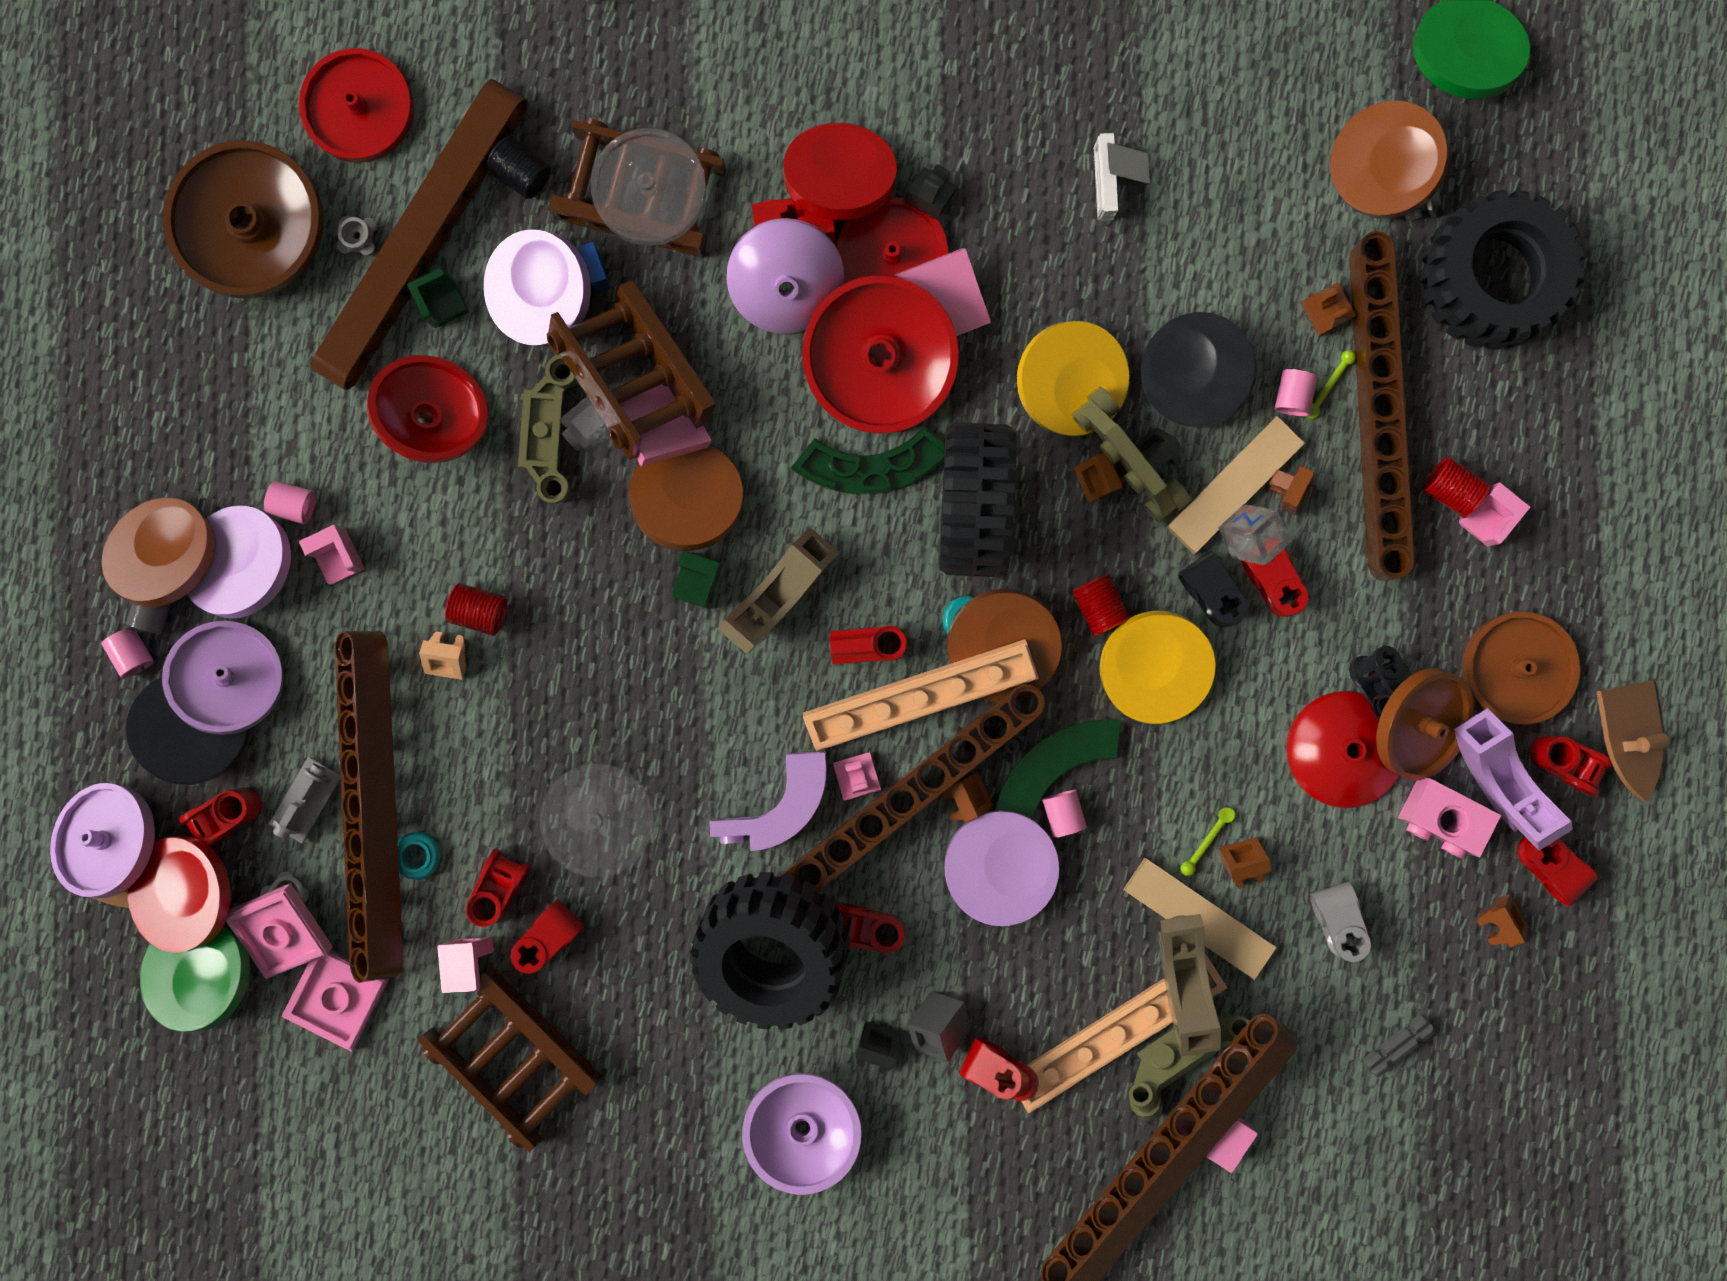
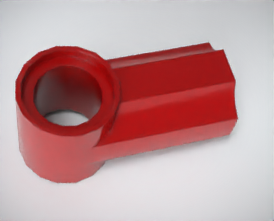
(863, 645)

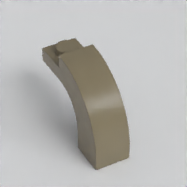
(779, 591)
(1188, 985)

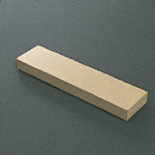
(1235, 484)
(1221, 931)

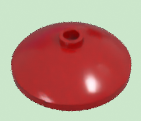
(428, 390)
(1320, 757)

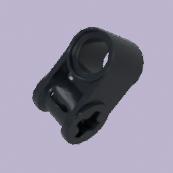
(1210, 586)
(1382, 677)

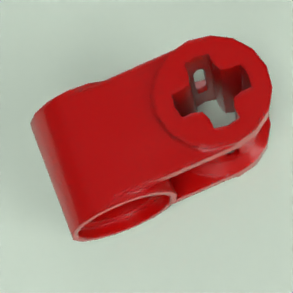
(1274, 578)
(1575, 765)
(216, 819)
(1559, 871)
(497, 886)
(864, 927)
(549, 933)
(994, 1070)

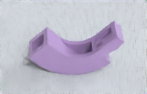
(1495, 765)
(801, 798)

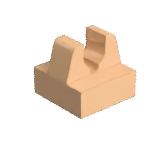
(442, 658)

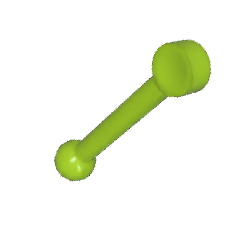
(1348, 357)
(1225, 815)

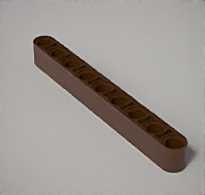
(418, 235)
(1391, 391)
(912, 781)
(368, 805)
(1174, 1137)

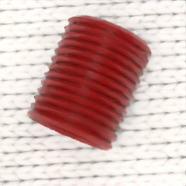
(1456, 487)
(1101, 604)
(476, 609)

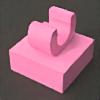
(856, 776)

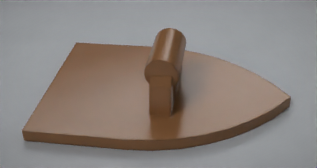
(1634, 735)

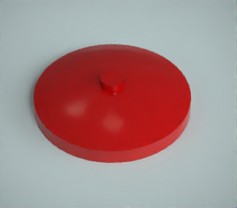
(880, 353)

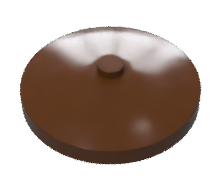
(243, 219)

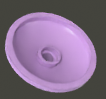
(778, 254)
(798, 1160)

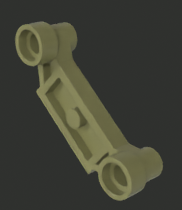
(543, 431)
(1117, 446)
(1163, 1064)

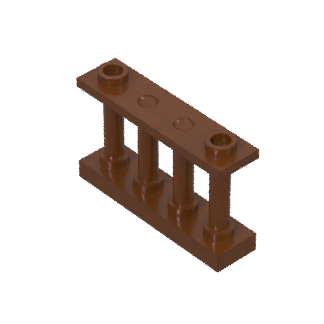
(575, 209)
(649, 340)
(548, 1048)

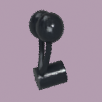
(1011, 746)

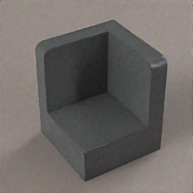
(939, 1026)

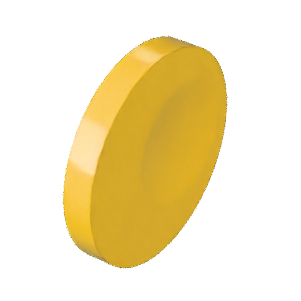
(1064, 368)
(1157, 667)

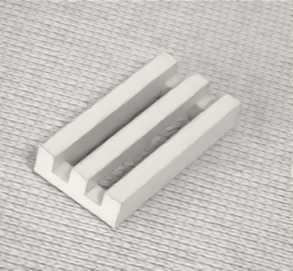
(1105, 182)

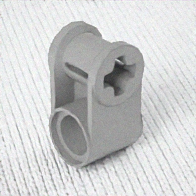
(1339, 915)

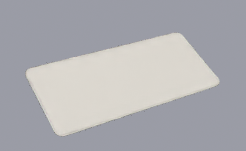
(1128, 163)

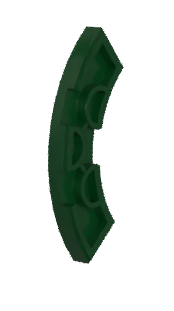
(871, 473)
(1052, 758)

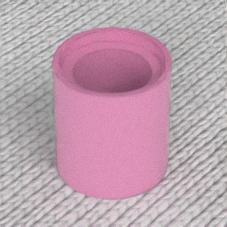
(1296, 392)
(289, 502)
(127, 652)
(1064, 813)

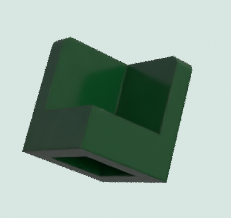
(438, 297)
(696, 579)

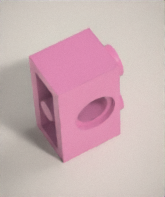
(1471, 821)

